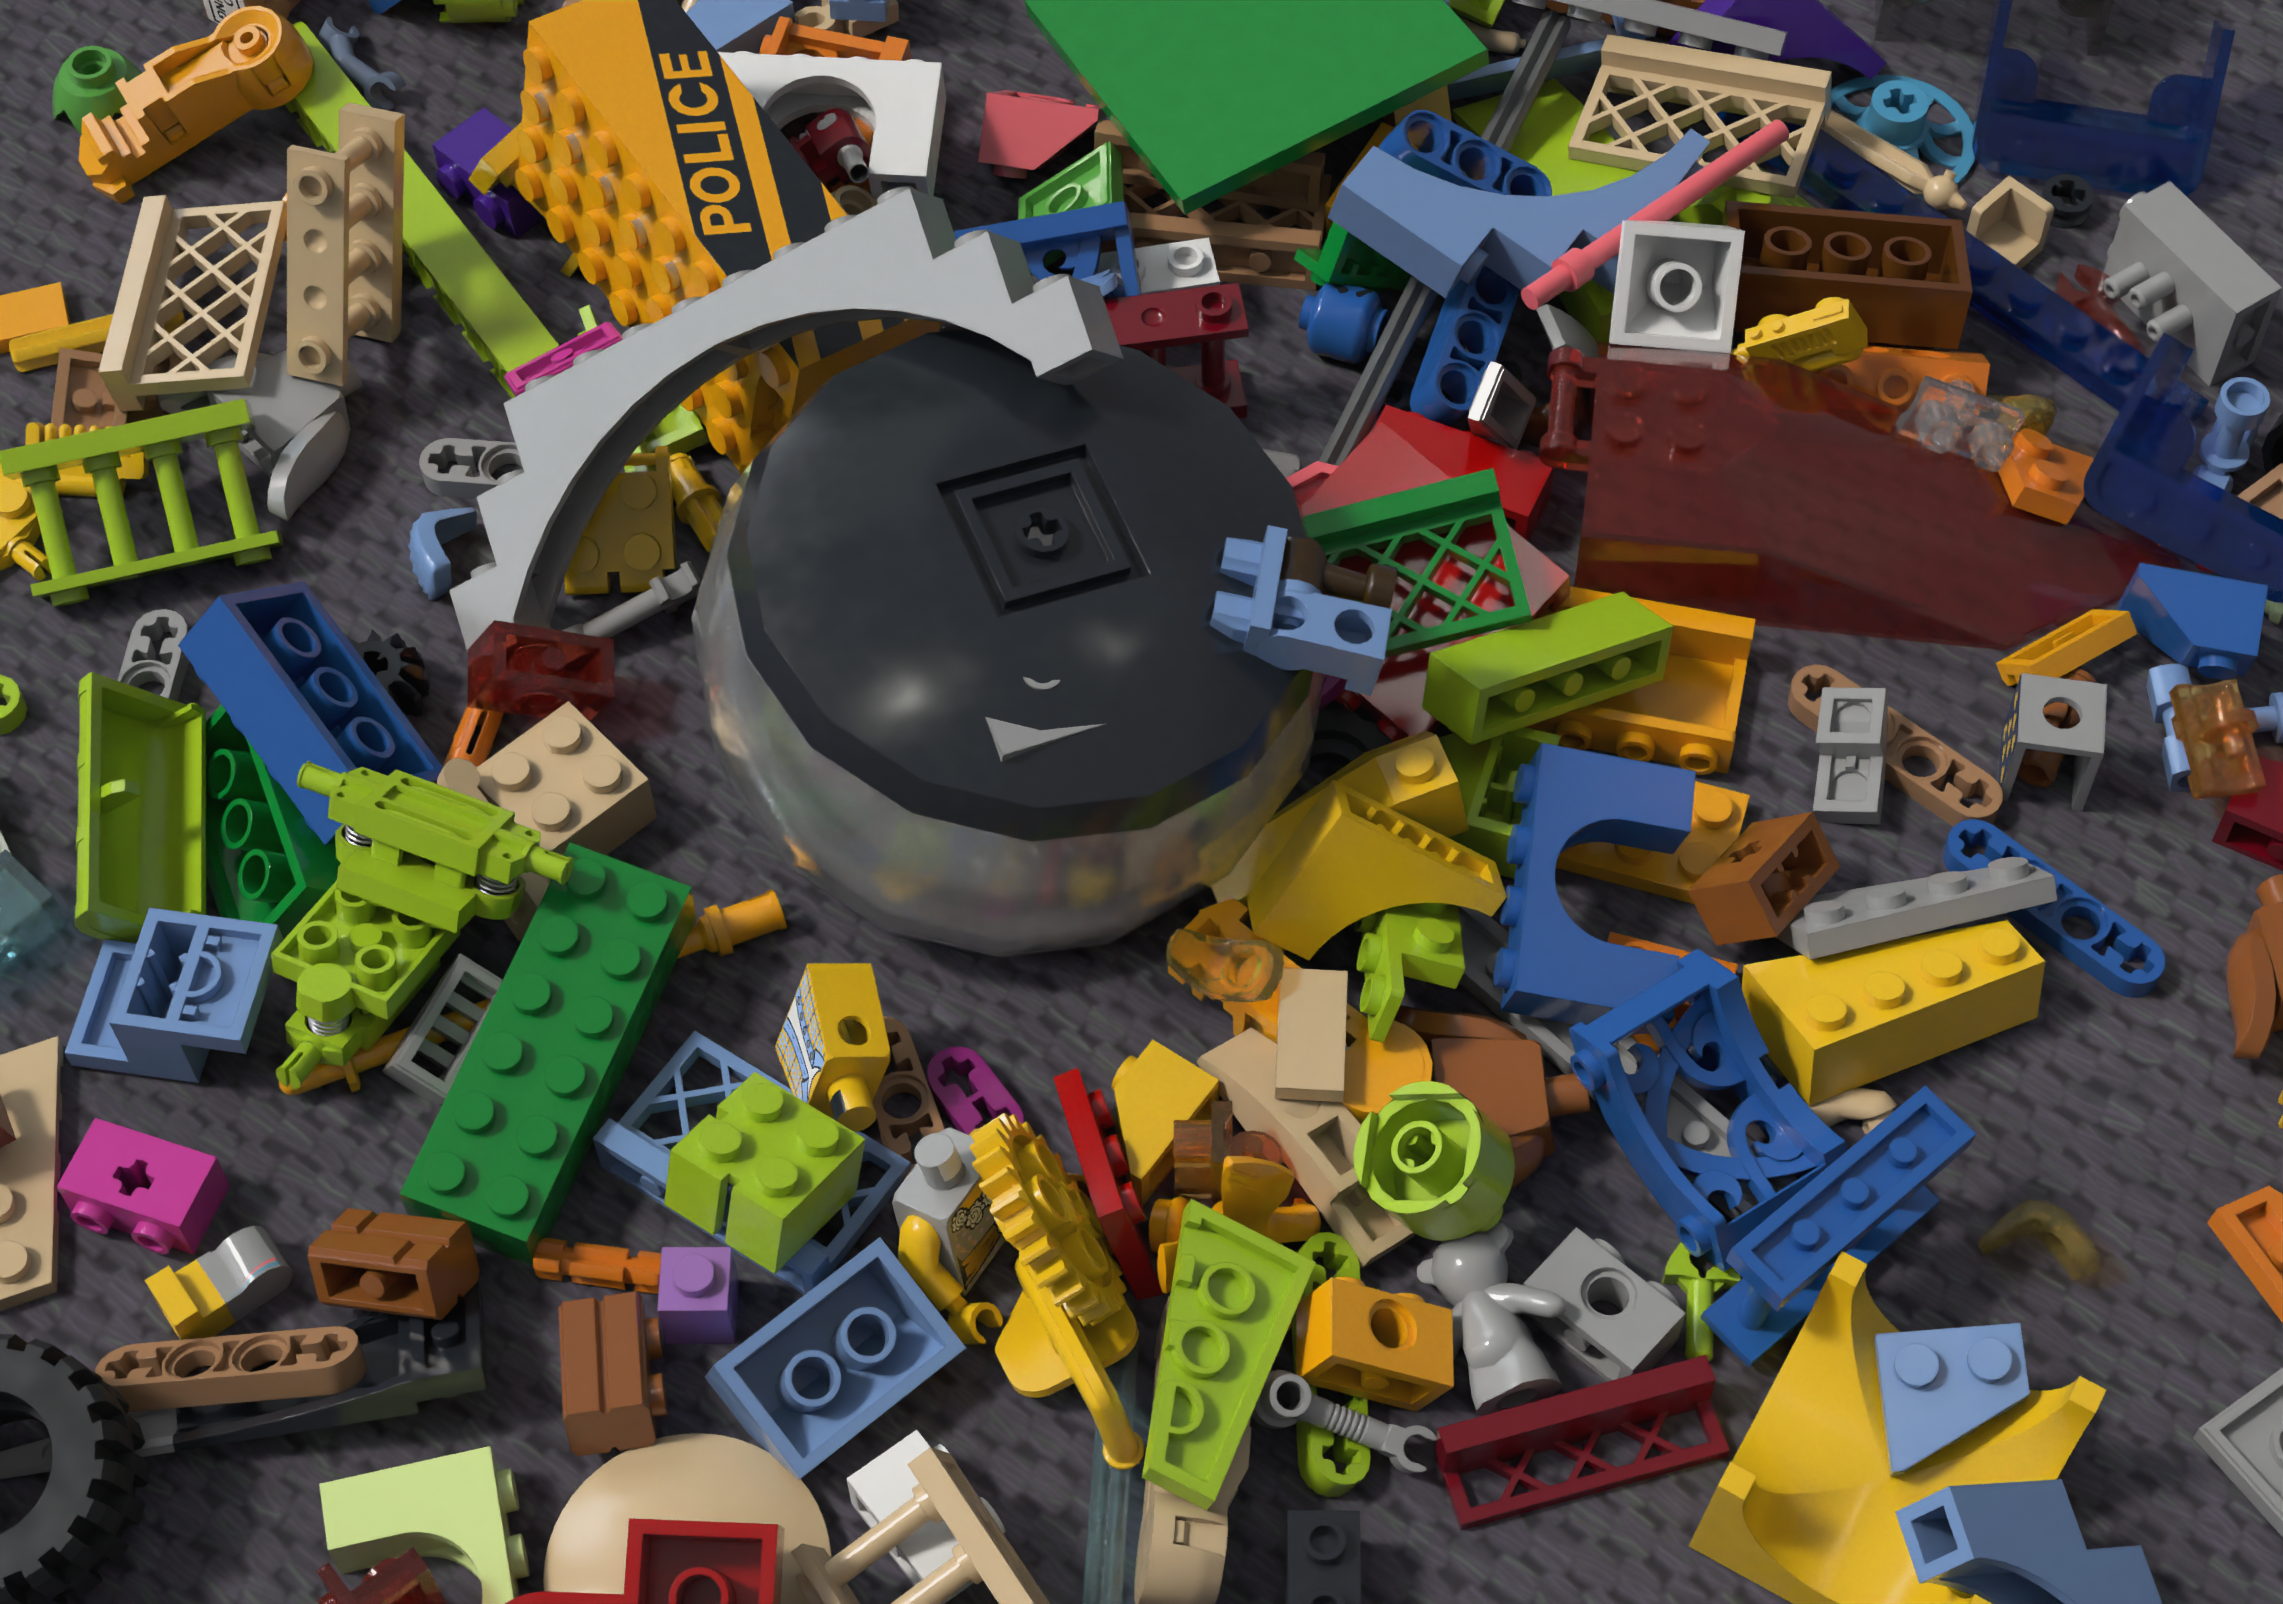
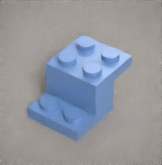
(174, 995)

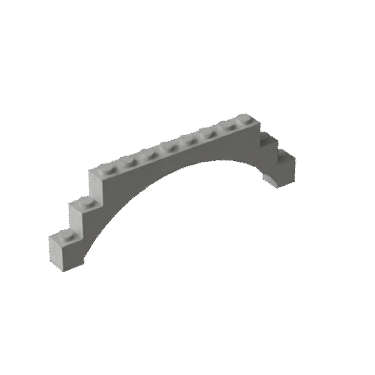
(866, 266)

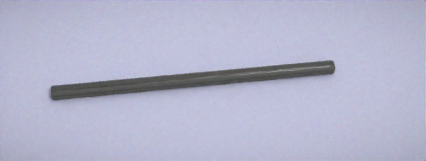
(1417, 297)

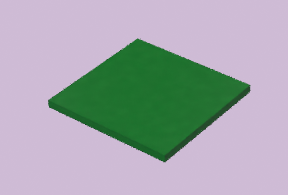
(1250, 85)

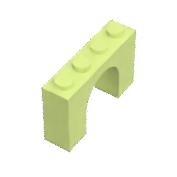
(440, 1508)

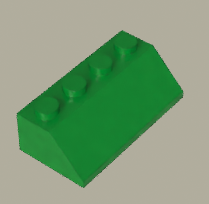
(258, 846)

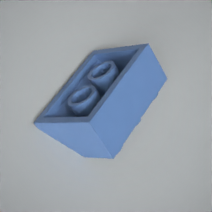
(835, 1360)

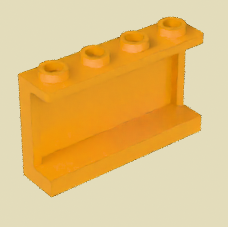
(1685, 716)

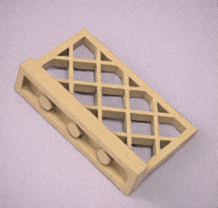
(1710, 85)
(150, 299)

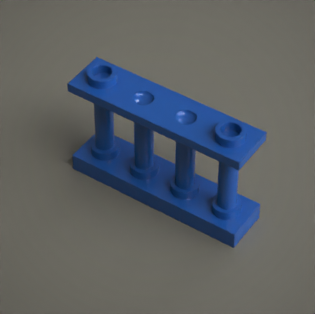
(1850, 1207)

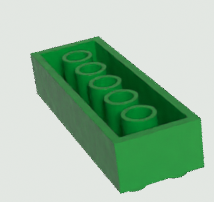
(551, 1053)

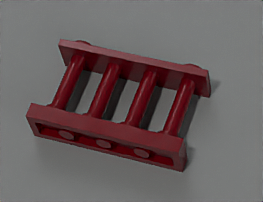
(1184, 318)

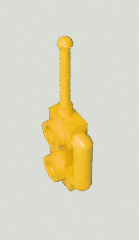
(1810, 339)

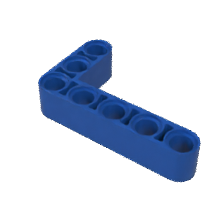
(1464, 316)

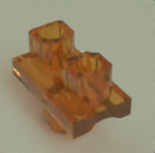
(2217, 739)
(1204, 1145)

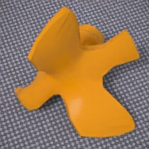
(1251, 1197)

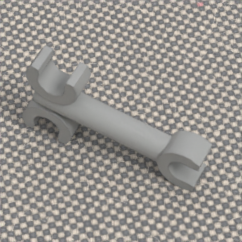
(665, 595)

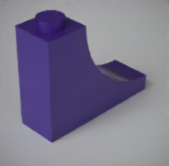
(1810, 29)

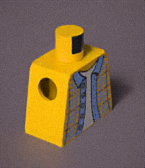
(836, 1042)

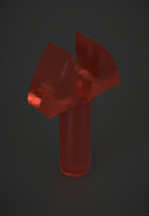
(2095, 303)

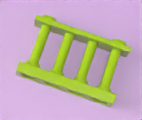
(100, 455)

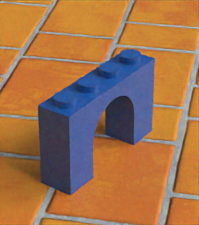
(1568, 801)

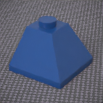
(2198, 617)

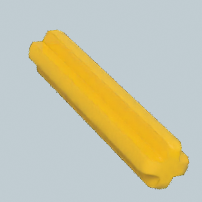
(43, 348)

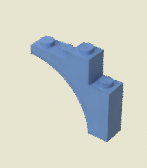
(2019, 1548)

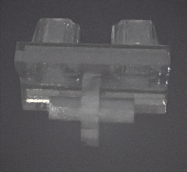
(1961, 422)

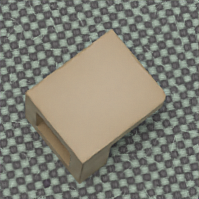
(2012, 221)

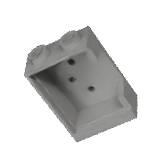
(2190, 282)

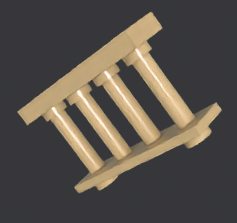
(344, 242)
(941, 1495)

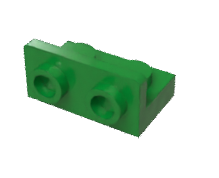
(1351, 262)

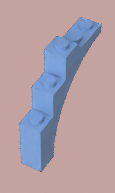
(1454, 230)

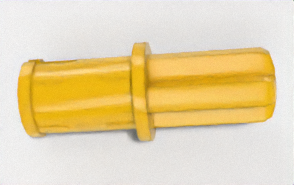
(695, 499)

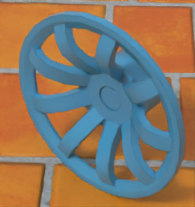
(1899, 117)

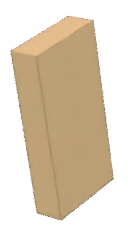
(1311, 1035)

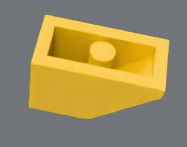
(1147, 1100)

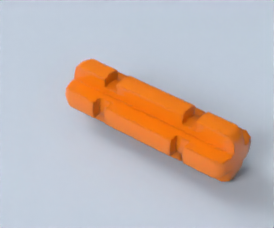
(597, 1265)

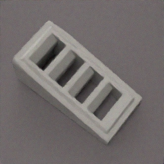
(1500, 407)
(413, 1076)

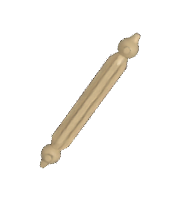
(1905, 169)

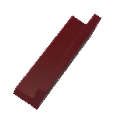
(1573, 1418)

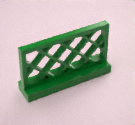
(1422, 516)

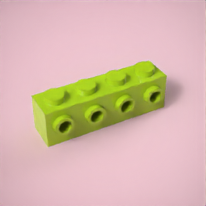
(1546, 667)

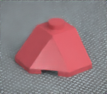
(1031, 130)

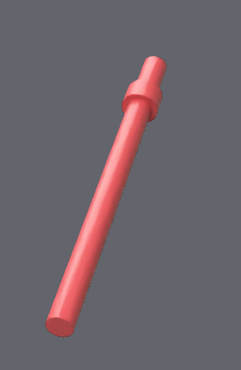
(1579, 265)

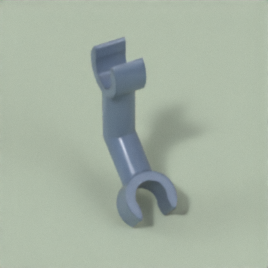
(341, 49)

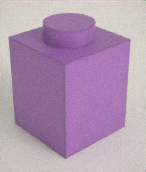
(698, 1295)

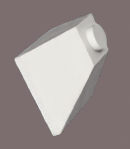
(1676, 285)

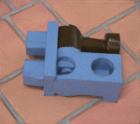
(1306, 609)

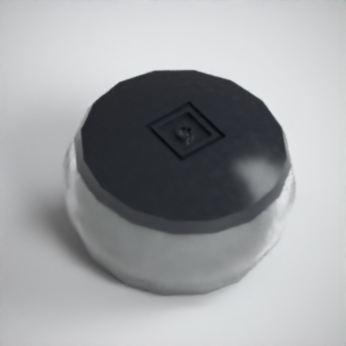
(930, 549)

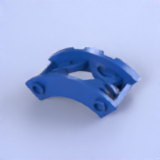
(1722, 1021)

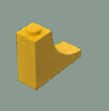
(1357, 861)

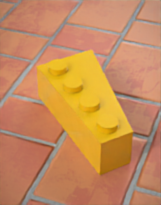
(1890, 1004)

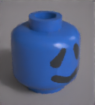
(1343, 322)

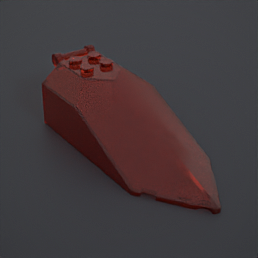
(1807, 508)

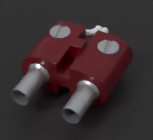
(834, 148)

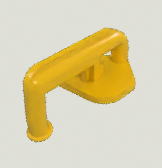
(1050, 1351)

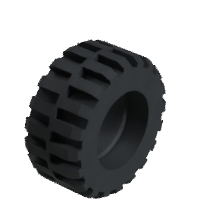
(90, 1476)

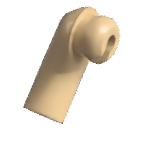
(1856, 1104)

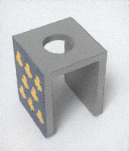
(2029, 729)

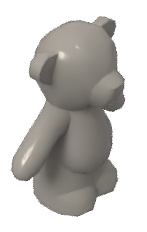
(1498, 1345)

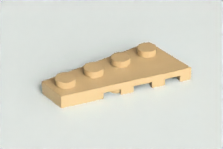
(30, 1172)

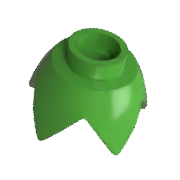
(89, 85)

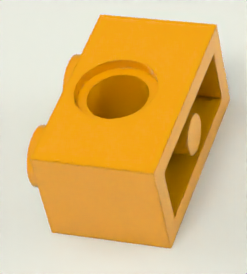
(1374, 1344)

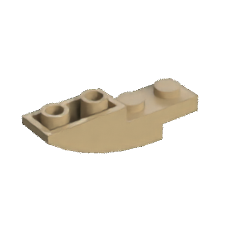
(1313, 1139)

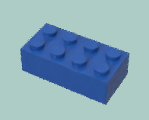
(301, 693)

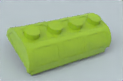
(138, 808)

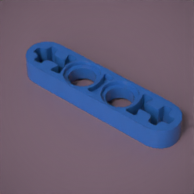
(2072, 900)

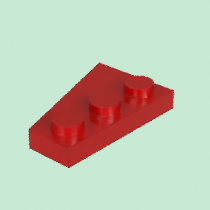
(1103, 1166)

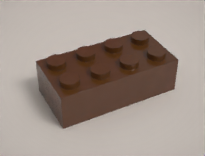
(1896, 270)

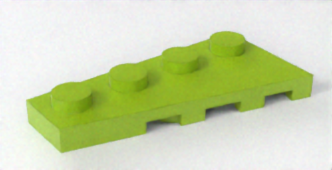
(1219, 1343)

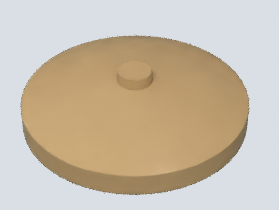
(678, 1480)

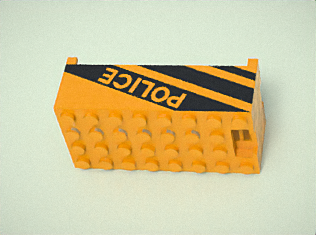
(671, 184)

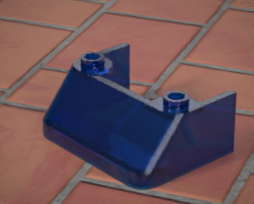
(2101, 145)
(2144, 485)

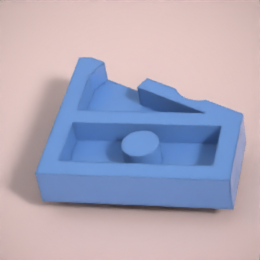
(1945, 1386)

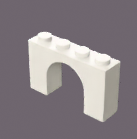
(894, 98)

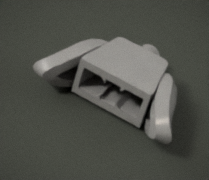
(297, 422)

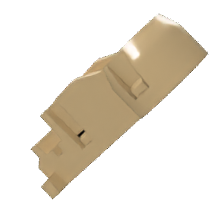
(1179, 1542)

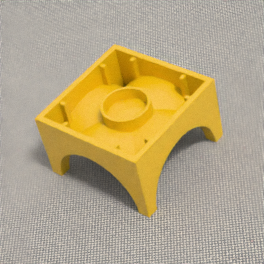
(1812, 1485)

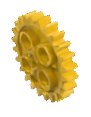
(1047, 1219)

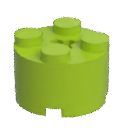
(1435, 1162)

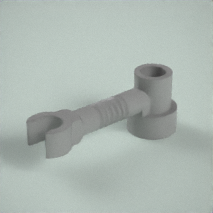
(1310, 1408)

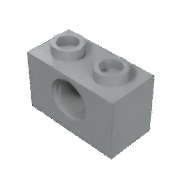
(1609, 1344)

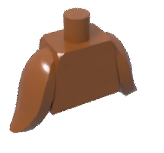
(2256, 974)
(1501, 1076)

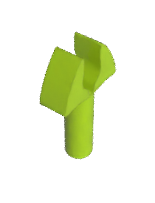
(1700, 1296)

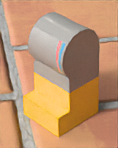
(221, 1284)

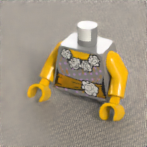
(949, 1229)

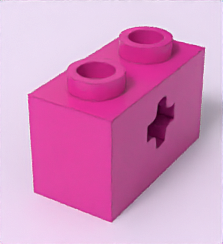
(143, 1188)

